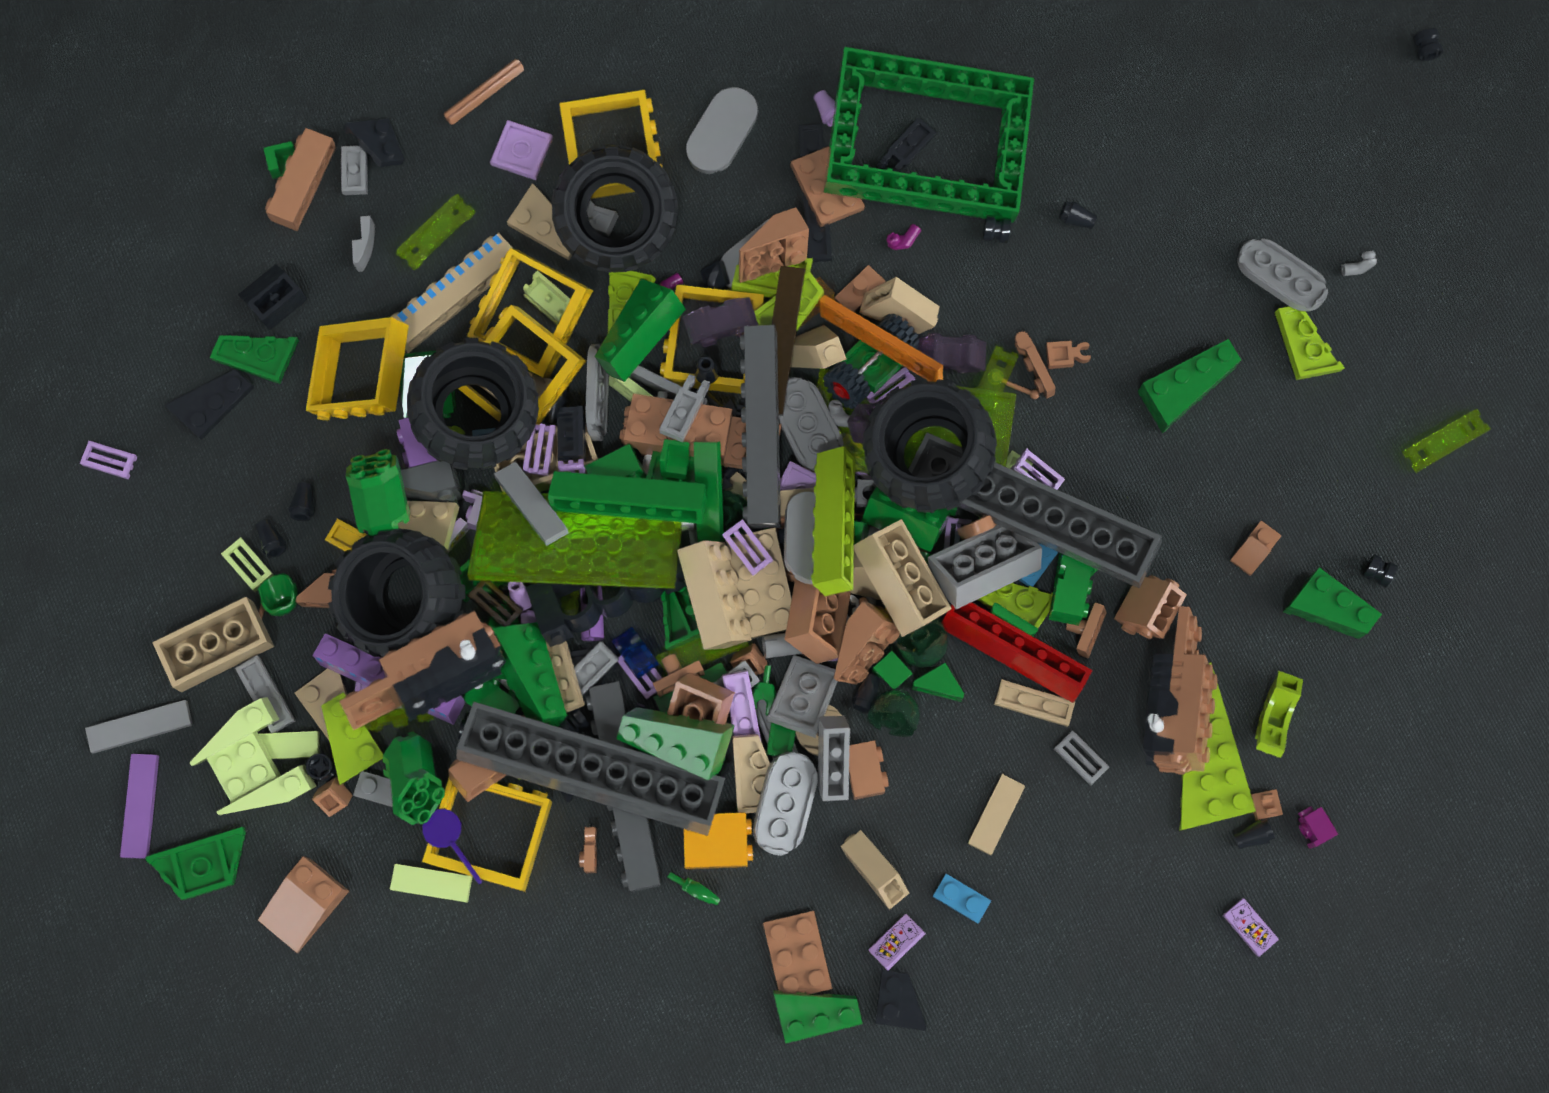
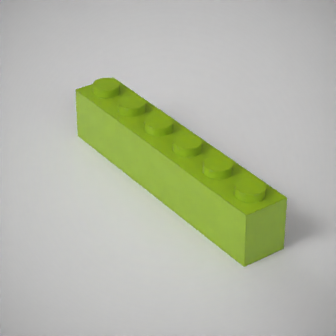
(834, 521)

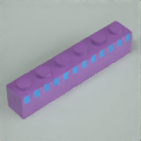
(365, 669)

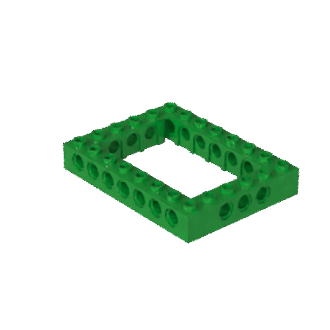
(936, 80)

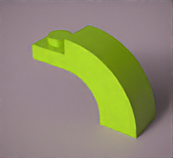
(1277, 713)

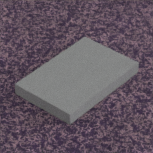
(803, 696)

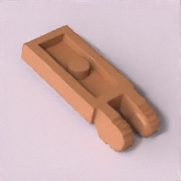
(1034, 363)

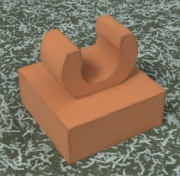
(1266, 804)

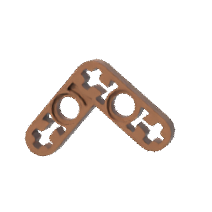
(976, 527)

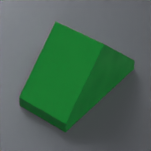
(939, 683)

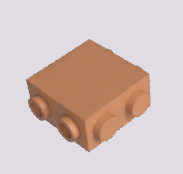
(1150, 607)

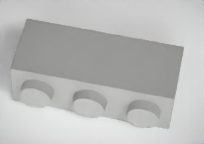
(833, 758)

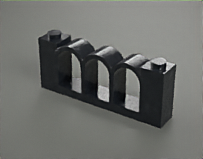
(558, 627)

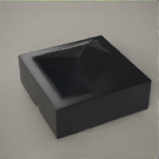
(715, 276)

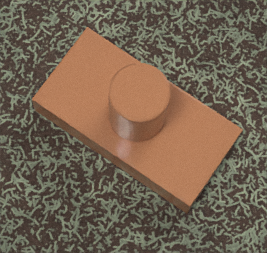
(854, 292)
(1089, 630)
(675, 672)

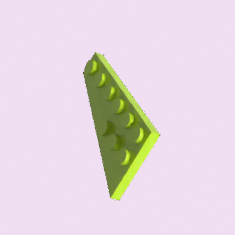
(1222, 787)

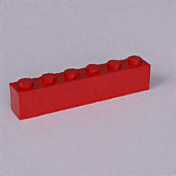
(1017, 650)

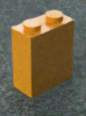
(723, 846)

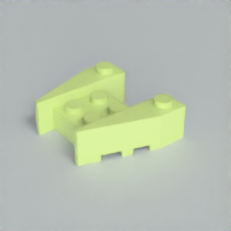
(245, 764)

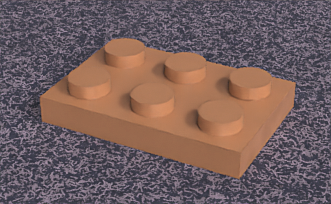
(827, 207)
(797, 954)

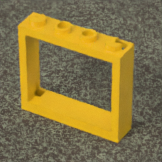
(608, 103)
(498, 287)
(706, 294)
(326, 362)
(560, 381)
(512, 791)

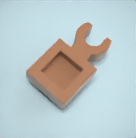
(1063, 354)
(588, 857)

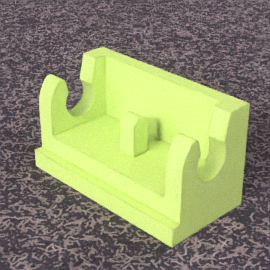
(546, 297)

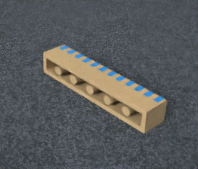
(453, 291)

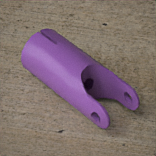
(596, 632)

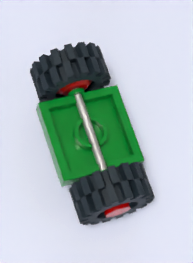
(866, 367)

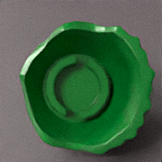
(278, 595)

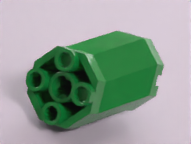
(377, 492)
(412, 778)

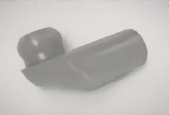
(1360, 267)
(838, 413)

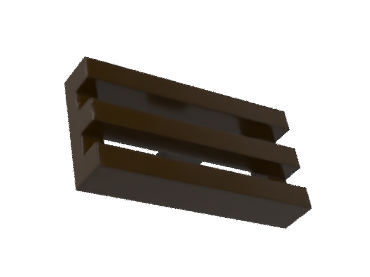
(491, 613)

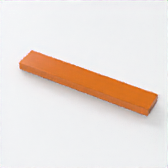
(880, 340)

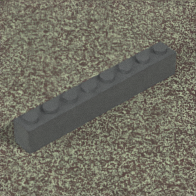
(762, 427)
(633, 830)

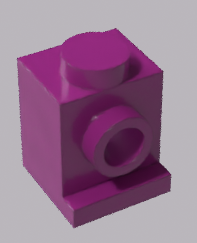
(1316, 826)

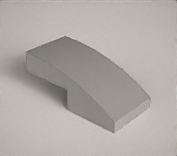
(601, 219)
(363, 248)

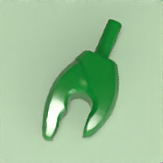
(764, 691)
(695, 889)

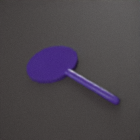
(443, 831)

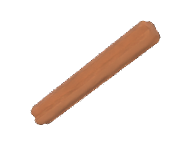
(483, 91)

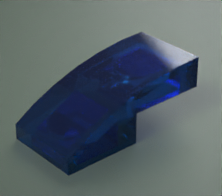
(635, 652)

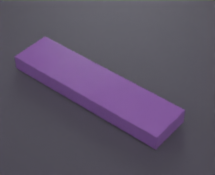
(139, 806)

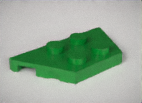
(201, 864)

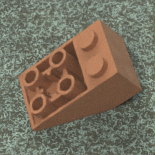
(776, 244)
(863, 642)

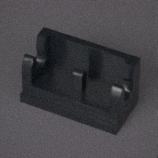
(571, 434)

